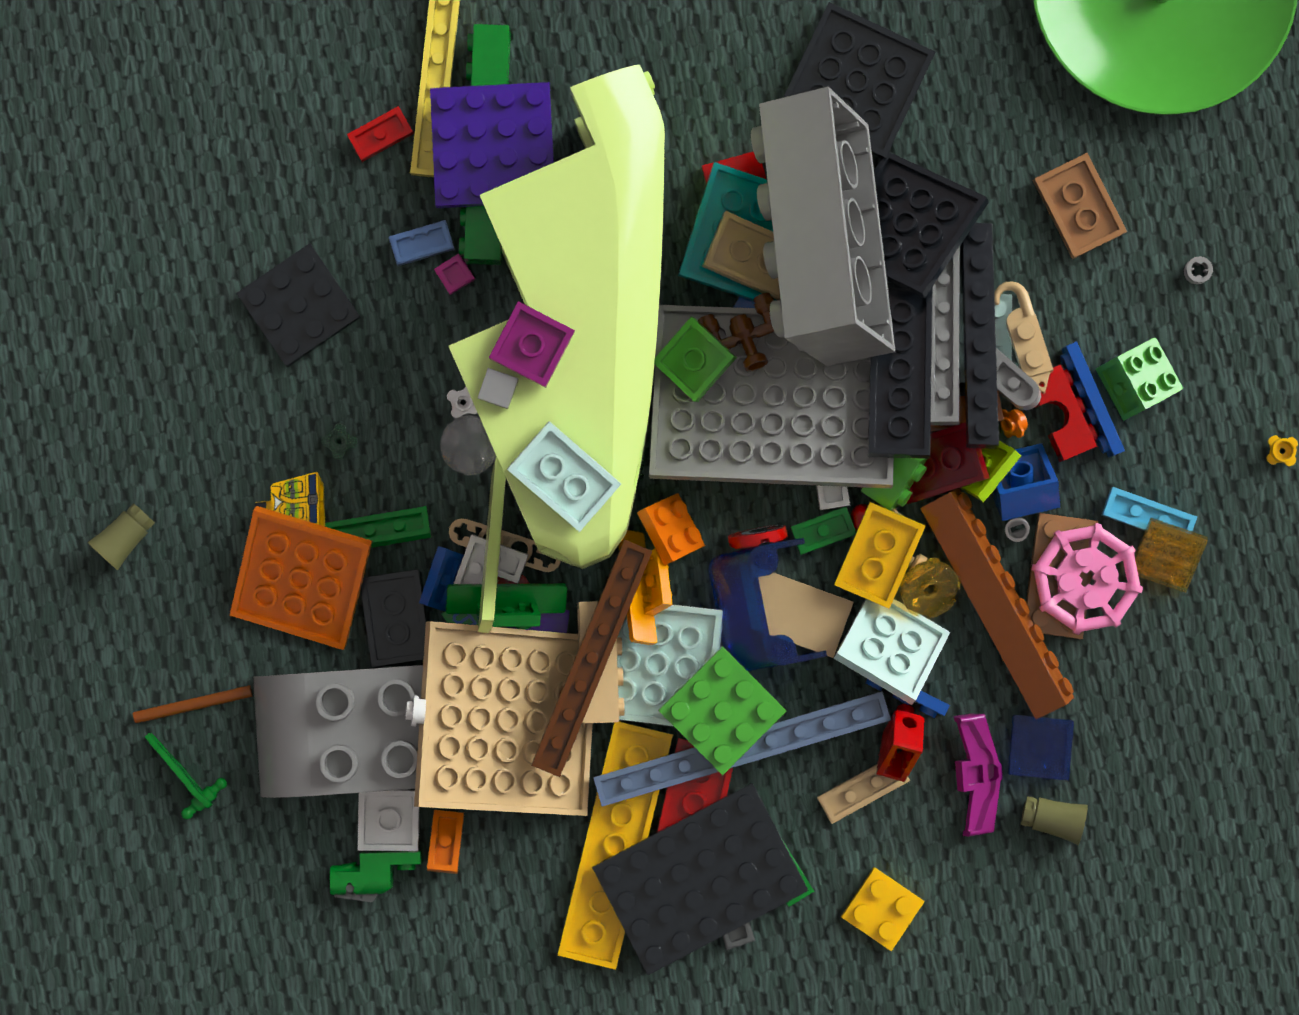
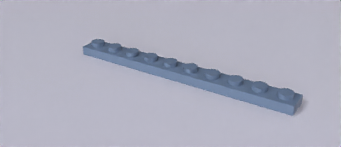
(777, 739)

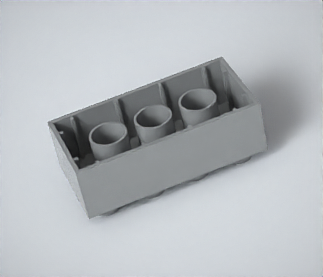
(823, 228)

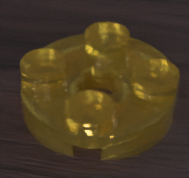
(926, 574)

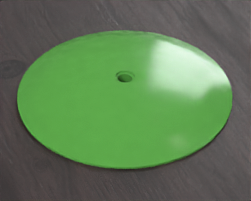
(1165, 52)

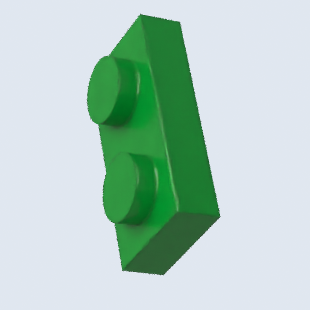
(824, 530)

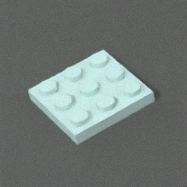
(892, 648)

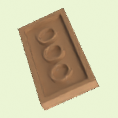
(1045, 527)

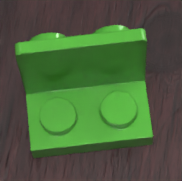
(1139, 378)

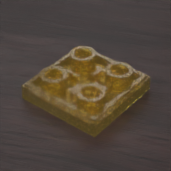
(1169, 554)

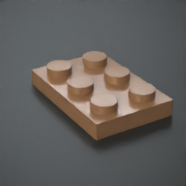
(1079, 206)

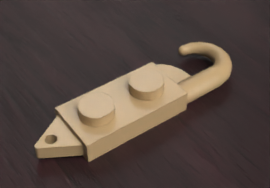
(1026, 336)

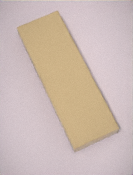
(856, 793)

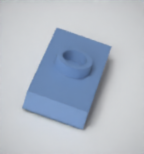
(421, 243)

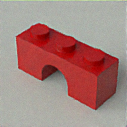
(1075, 434)

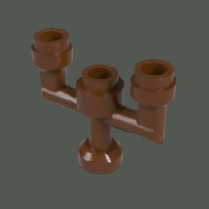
(744, 331)

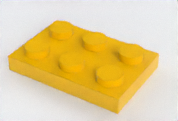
(879, 555)

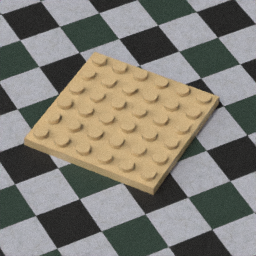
(487, 717)

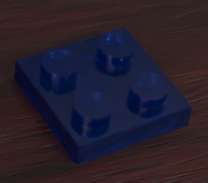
(1040, 747)

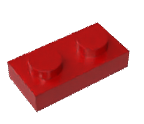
(380, 134)

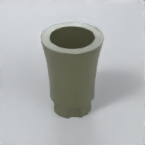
(122, 536)
(1055, 818)

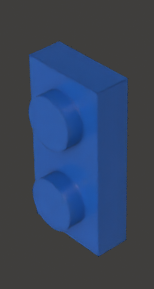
(442, 572)

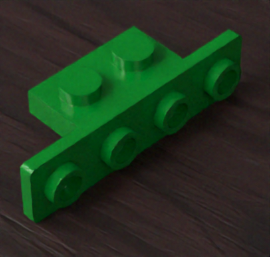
(514, 605)

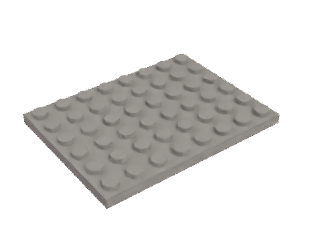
(765, 425)

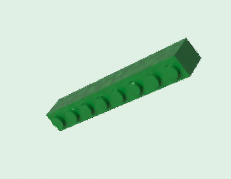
(488, 67)

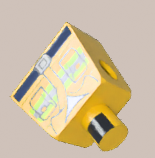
(298, 498)

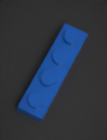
(1096, 411)

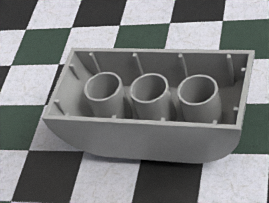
(336, 731)

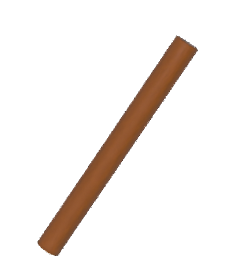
(192, 704)

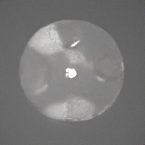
(467, 446)

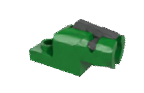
(372, 875)

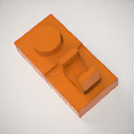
(445, 841)

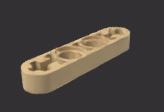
(507, 540)

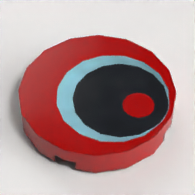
(757, 536)

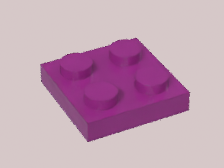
(531, 344)

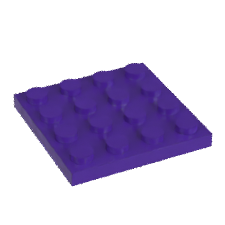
(487, 138)

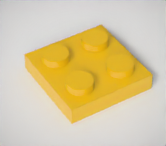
(882, 908)

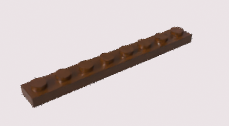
(591, 658)

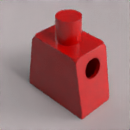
(902, 732)

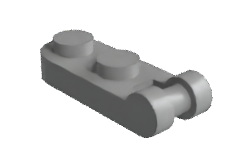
(1016, 384)

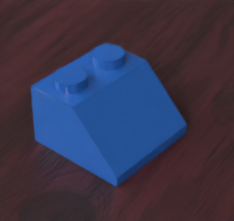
(1028, 486)

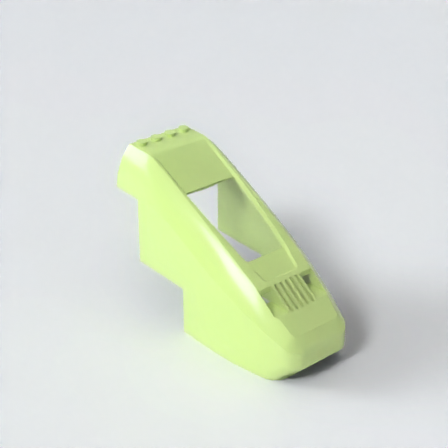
(589, 256)

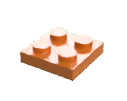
(671, 529)

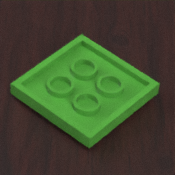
(722, 710)

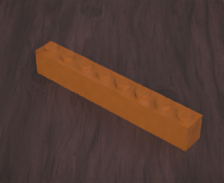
(998, 603)

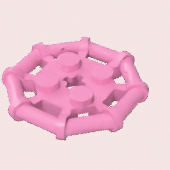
(1104, 576)

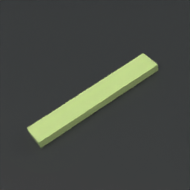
(492, 548)

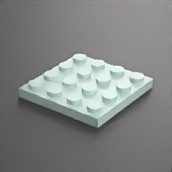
(657, 671)

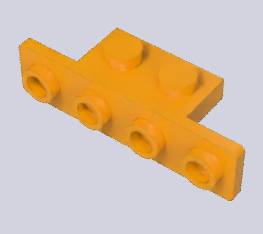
(650, 597)

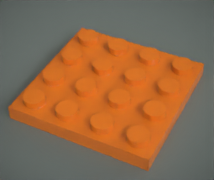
(300, 577)

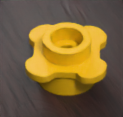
(1288, 445)

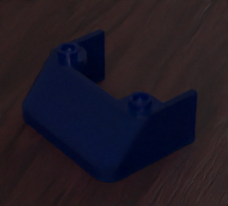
(744, 618)

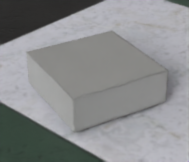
(498, 388)

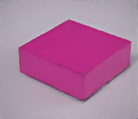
(454, 274)

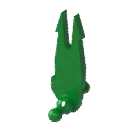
(202, 798)

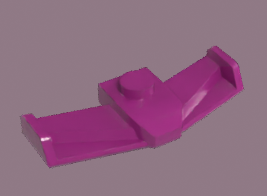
(978, 774)

